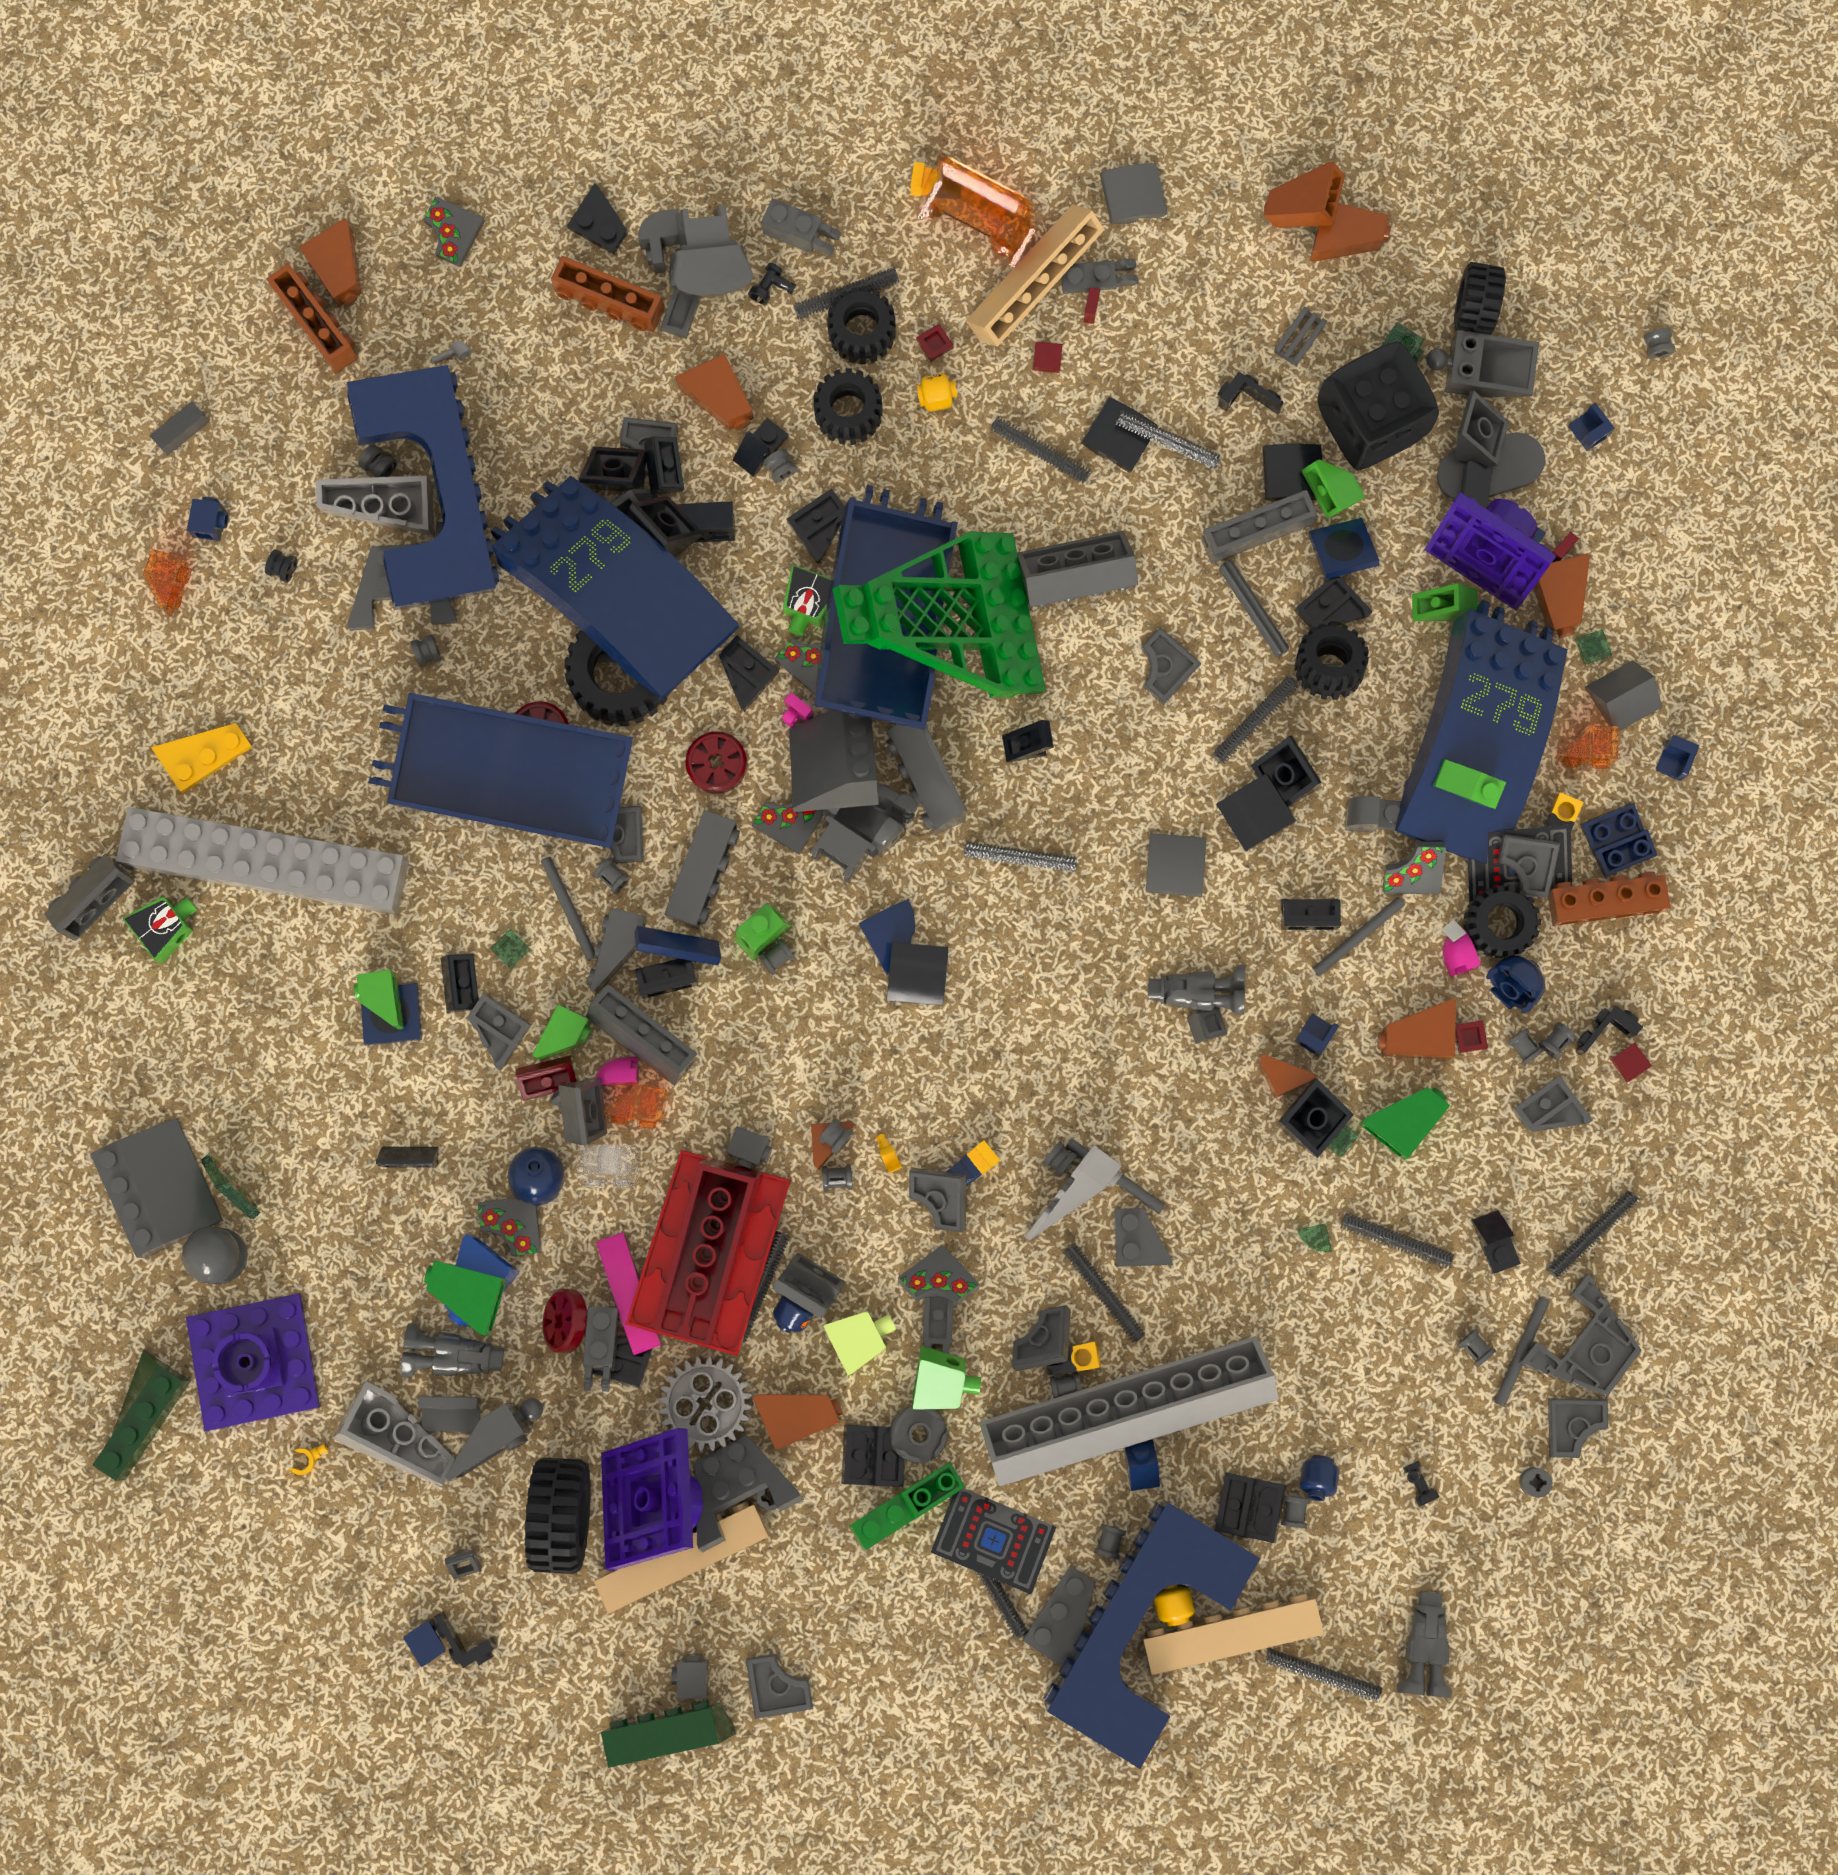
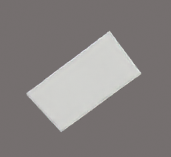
(1453, 930)

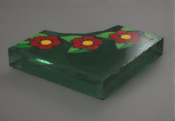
(229, 1187)

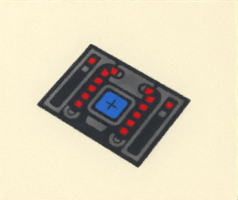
(1494, 874)
(993, 1540)

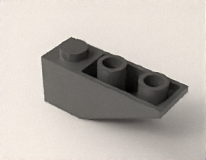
(616, 946)

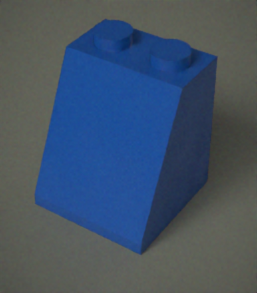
(481, 1258)

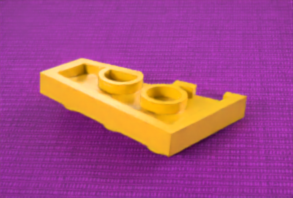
(201, 755)

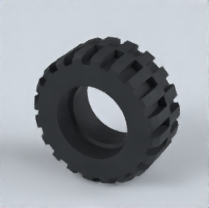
(597, 702)
(557, 1515)

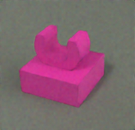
(796, 710)

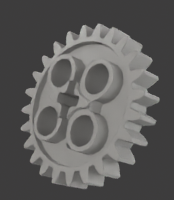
(684, 1388)

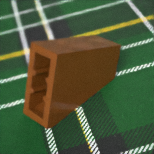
(1306, 199)
(1352, 233)
(335, 262)
(717, 392)
(1563, 594)
(1422, 1035)
(796, 1415)

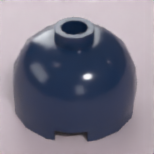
(1517, 982)
(536, 1176)

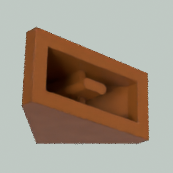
(1283, 1076)
(821, 1151)

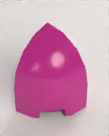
(1460, 955)
(619, 1072)

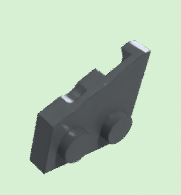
(498, 1028)
(1551, 1108)
(1137, 1240)

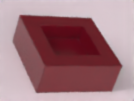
(1091, 306)
(934, 342)
(1047, 357)
(1565, 546)
(1471, 1037)
(1631, 1062)

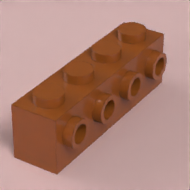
(608, 294)
(308, 313)
(1608, 899)

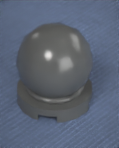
(214, 1255)

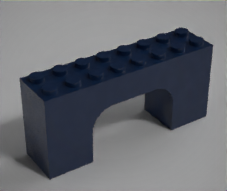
(424, 409)
(1090, 1686)

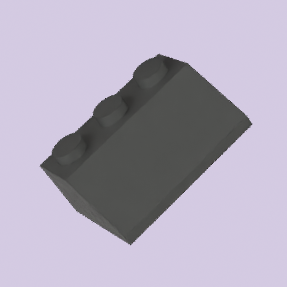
(88, 897)

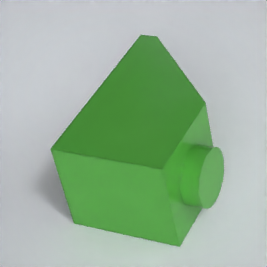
(1332, 487)
(1444, 603)
(1469, 784)
(380, 994)
(562, 1034)

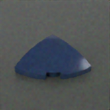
(889, 926)

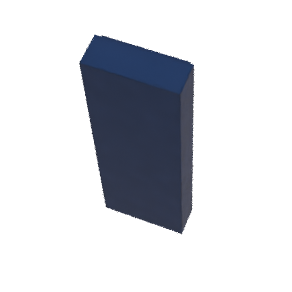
(677, 945)

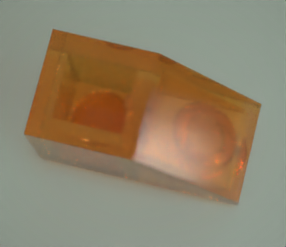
(165, 577)
(1593, 746)
(641, 1105)

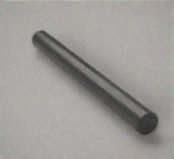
(568, 908)
(1358, 936)
(1123, 1182)
(1524, 1345)

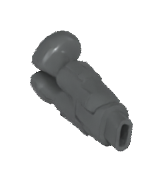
(1199, 989)
(452, 1357)
(1427, 1644)

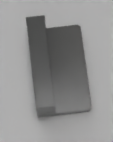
(449, 1413)

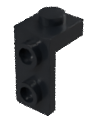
(1249, 385)
(1622, 1020)
(457, 1651)

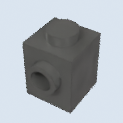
(749, 1148)
(691, 1677)

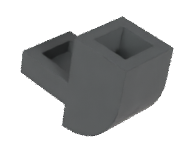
(657, 232)
(1371, 813)

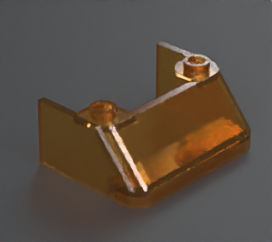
(980, 205)

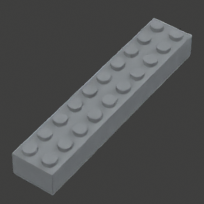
(262, 861)
(1129, 1410)

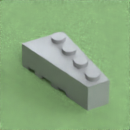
(380, 501)

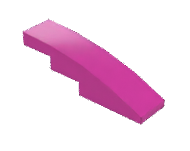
(623, 1283)

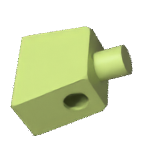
(858, 1339)

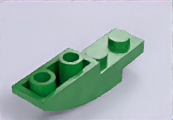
(906, 1506)

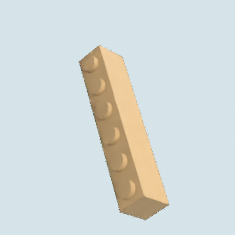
(1035, 275)
(634, 1582)
(1233, 1634)

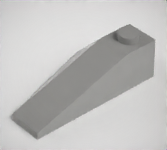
(1086, 1181)
(385, 1431)

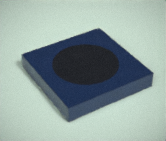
(1343, 548)
(381, 1032)

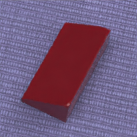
(544, 1077)

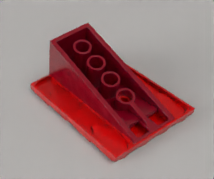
(704, 1276)

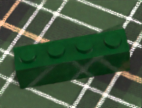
(146, 1406)
(666, 1734)

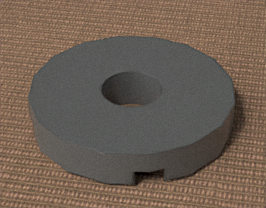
(902, 1439)

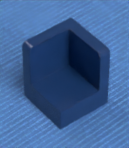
(1591, 427)
(1677, 757)
(1316, 1034)
(425, 1643)

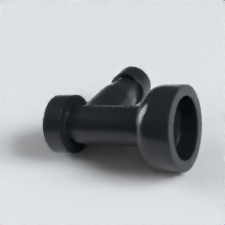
(771, 277)
(1415, 1476)

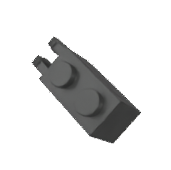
(797, 228)
(600, 1345)

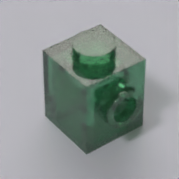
(1408, 338)

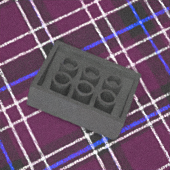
(833, 762)
(156, 1187)

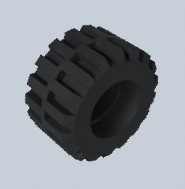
(1480, 298)
(867, 345)
(848, 427)
(1325, 679)
(1525, 916)

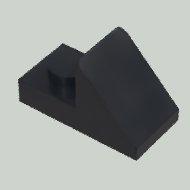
(759, 446)
(1028, 741)
(1496, 1241)

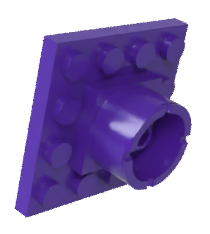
(1492, 547)
(279, 1369)
(649, 1499)

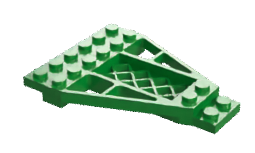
(994, 596)

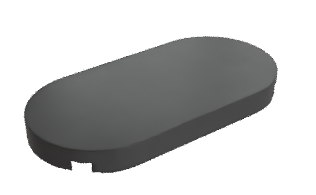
(1518, 466)

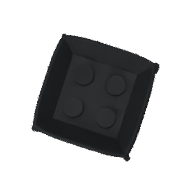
(1377, 405)

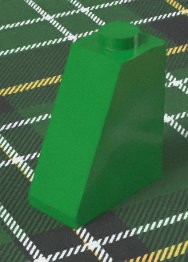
(1407, 1121)
(467, 1293)

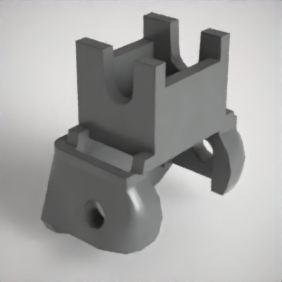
(707, 257)
(854, 835)

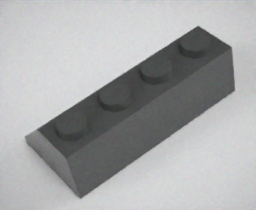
(1078, 569)
(928, 777)

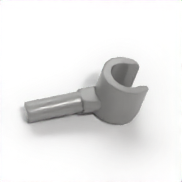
(458, 348)

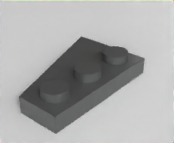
(1062, 1617)

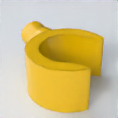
(888, 1154)
(313, 1455)

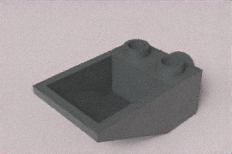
(1495, 363)
(494, 1433)

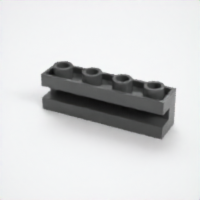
(1258, 526)
(701, 870)
(641, 1035)

